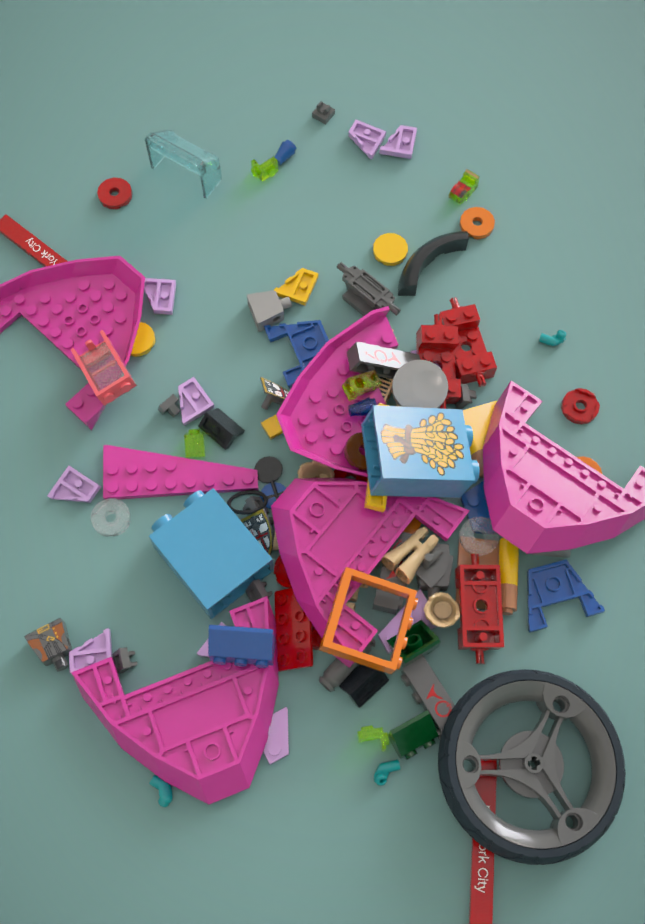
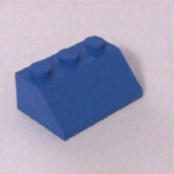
(241, 645)

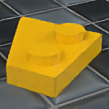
(299, 286)

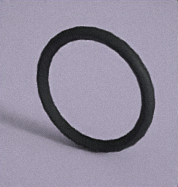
(246, 512)

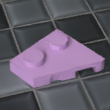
(161, 294)
(74, 487)
(91, 651)
(277, 743)

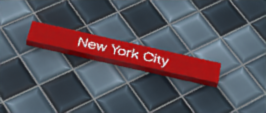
(29, 243)
(482, 859)

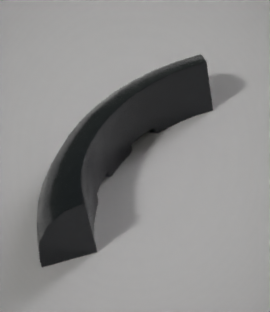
(425, 255)

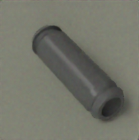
(338, 671)

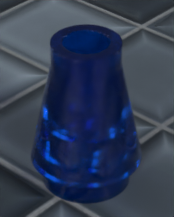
(362, 407)

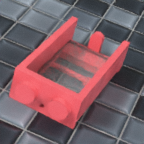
(104, 370)

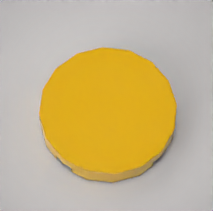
(390, 249)
(144, 340)

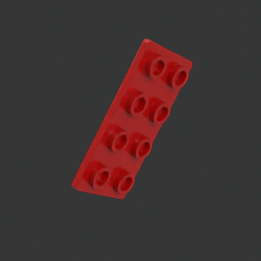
(294, 633)

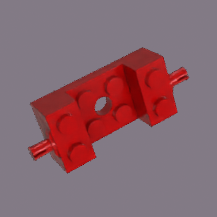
(438, 345)
(472, 364)
(479, 629)

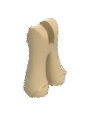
(408, 568)

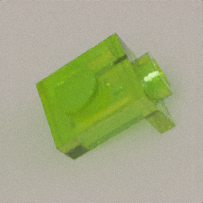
(266, 169)
(194, 443)
(368, 733)

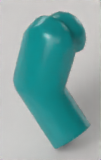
(553, 340)
(383, 770)
(165, 791)

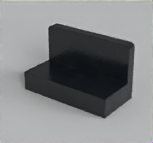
(220, 427)
(363, 684)

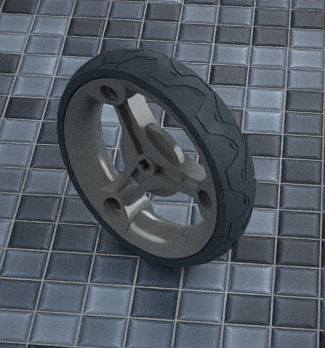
(603, 745)

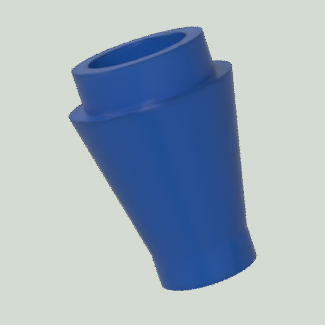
(285, 151)

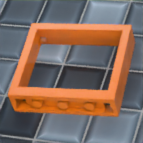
(356, 656)

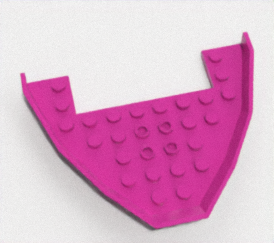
(72, 306)
(316, 407)
(543, 493)
(327, 528)
(196, 726)

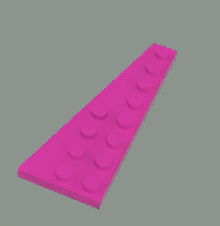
(149, 474)

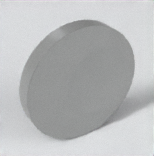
(420, 385)

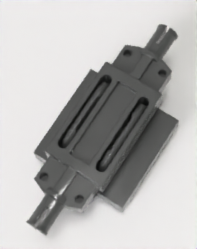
(365, 291)

